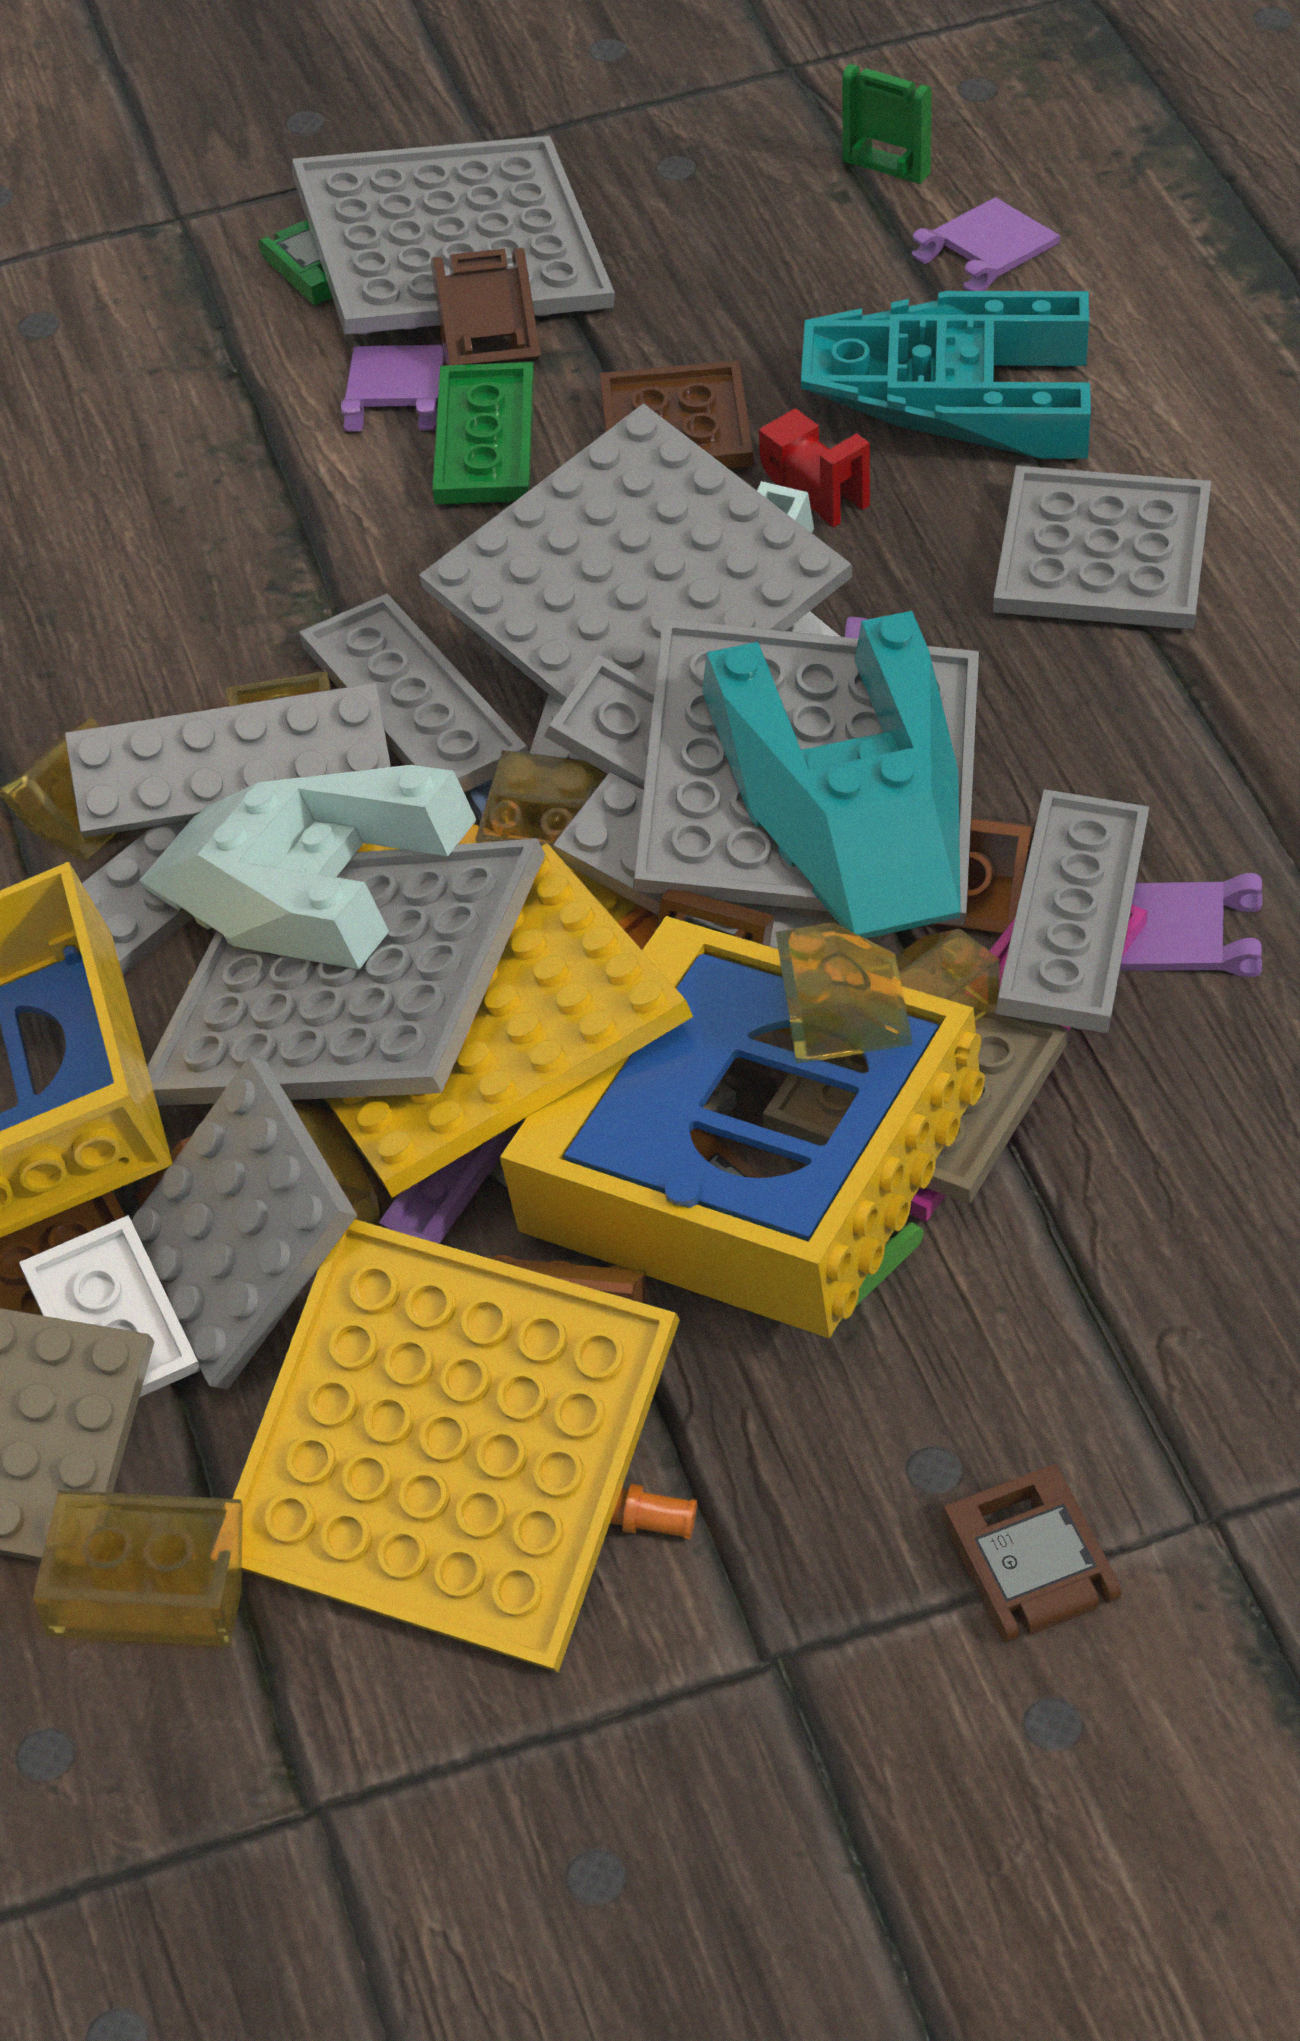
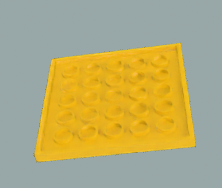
(555, 1014)
(450, 1441)

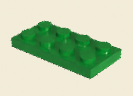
(483, 433)

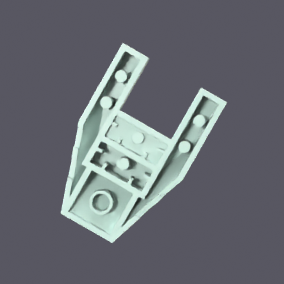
(272, 854)

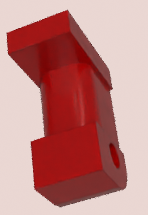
(814, 467)

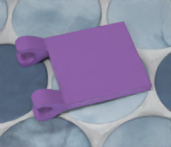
(990, 237)
(393, 378)
(1187, 927)

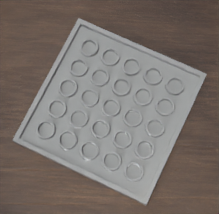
(393, 210)
(619, 542)
(692, 811)
(366, 1028)

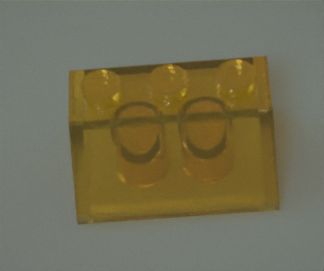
(141, 1568)

